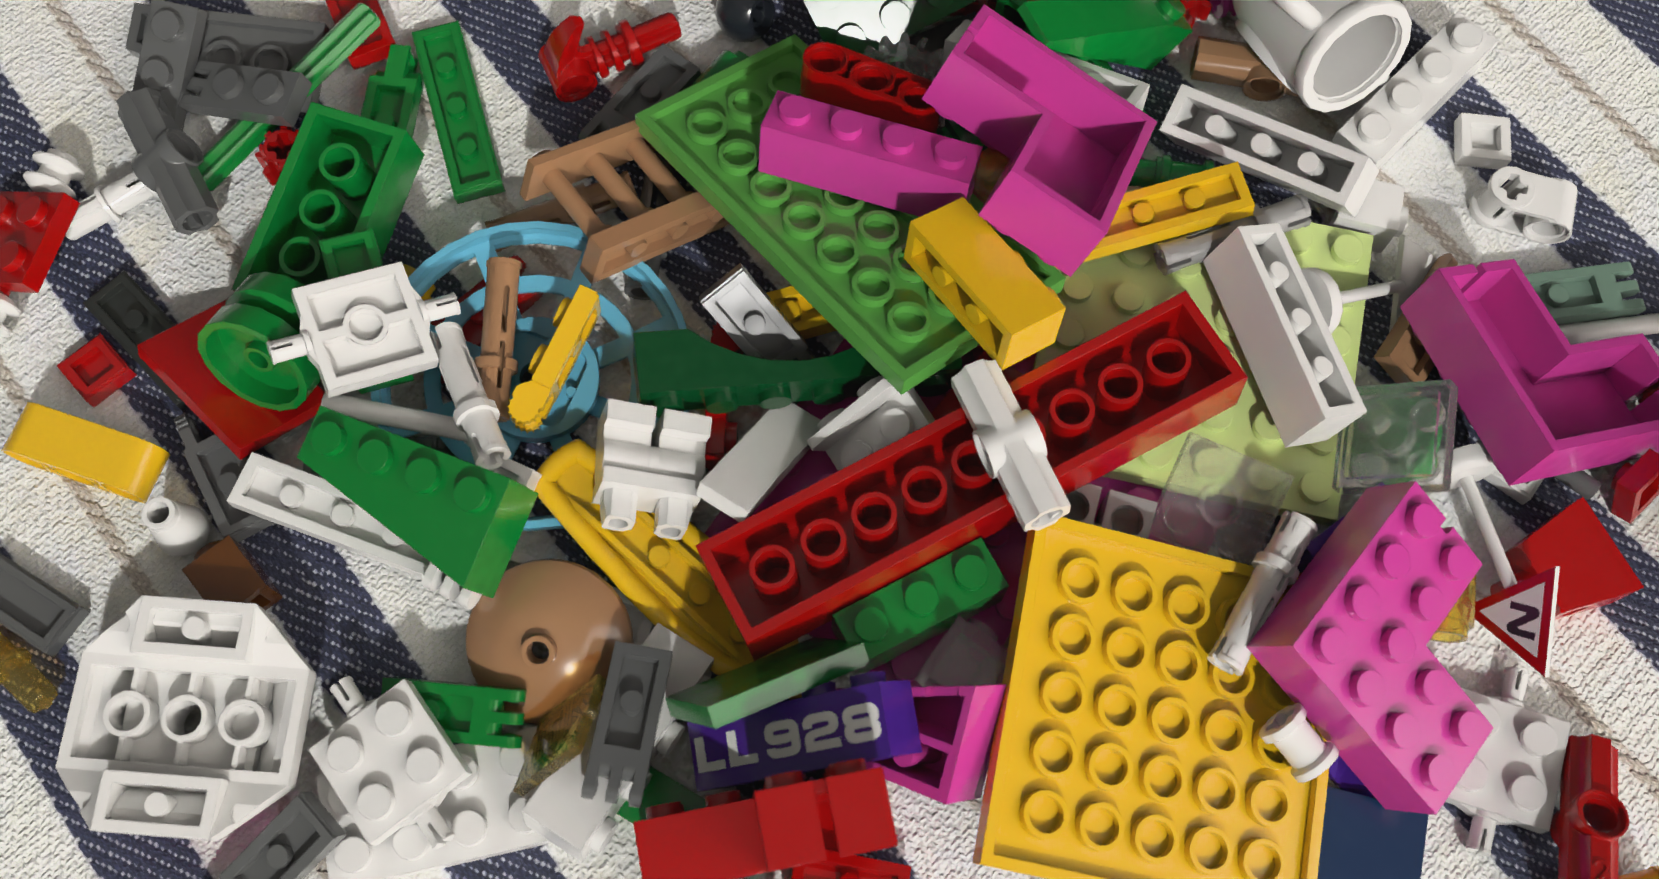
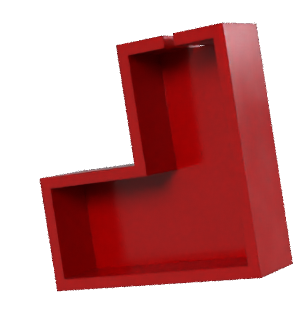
(776, 830)

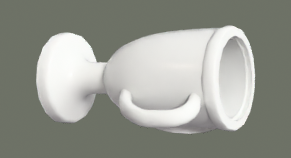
(1326, 48)

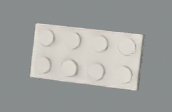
(479, 812)

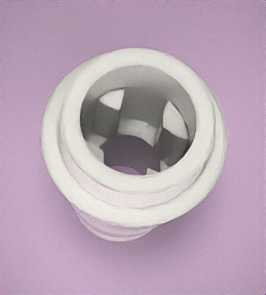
(176, 525)

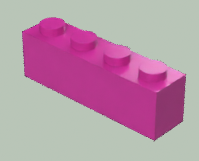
(865, 156)

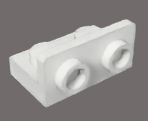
(870, 422)

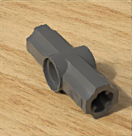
(167, 161)

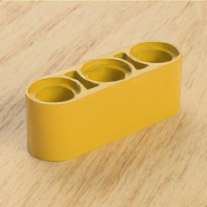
(86, 452)

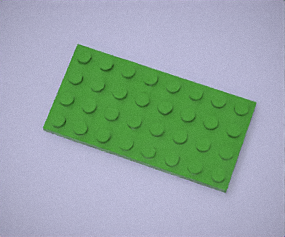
(825, 244)

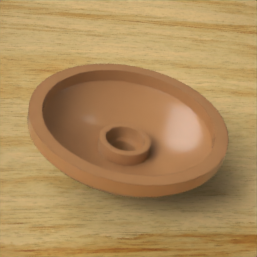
(550, 604)

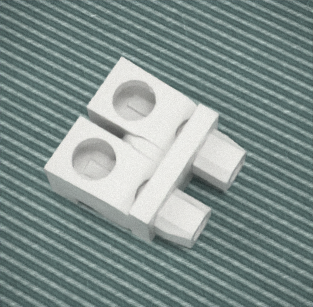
(649, 476)

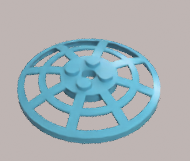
(581, 390)

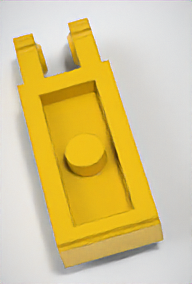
(555, 361)

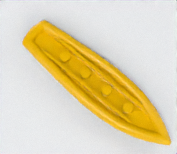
(653, 572)

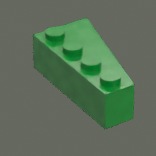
(434, 502)

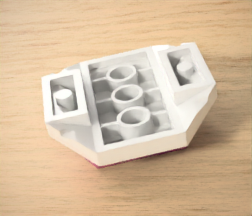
(128, 709)

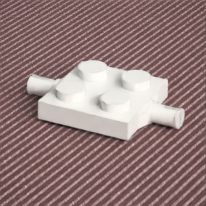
(364, 328)
(390, 762)
(1516, 768)

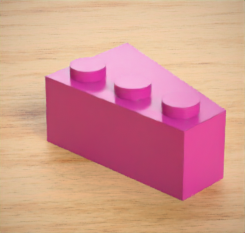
(955, 740)

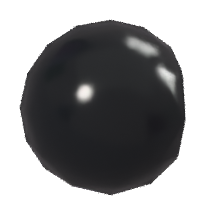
(745, 18)

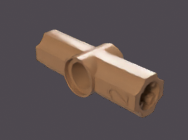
(1235, 65)

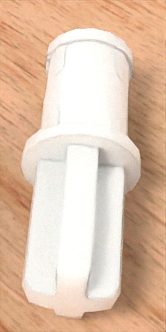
(108, 205)

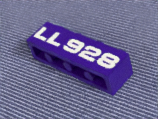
(822, 728)

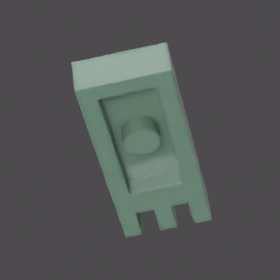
(1588, 292)

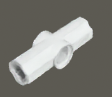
(1010, 445)

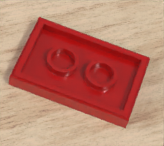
(232, 419)

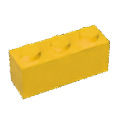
(983, 282)

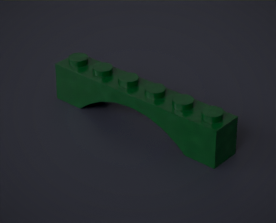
(691, 373)

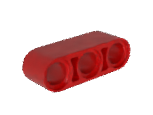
(866, 86)

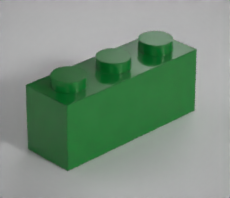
(922, 604)

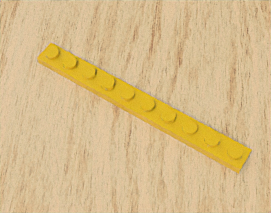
(1140, 220)

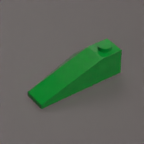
(1109, 30)

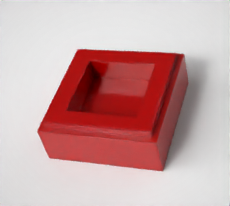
(96, 370)

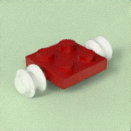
(35, 226)

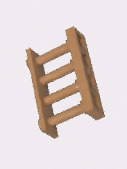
(648, 229)

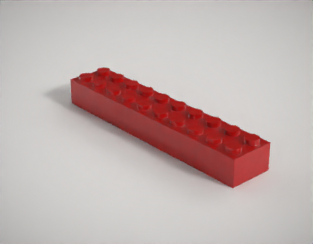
(931, 492)

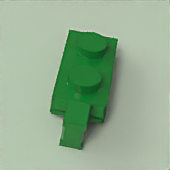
(395, 93)

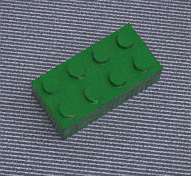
(335, 181)

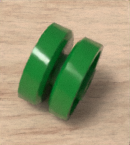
(237, 349)

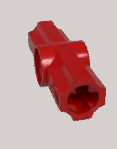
(1589, 796)

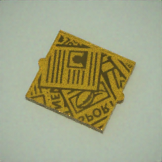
(560, 735)

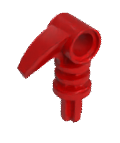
(573, 66)

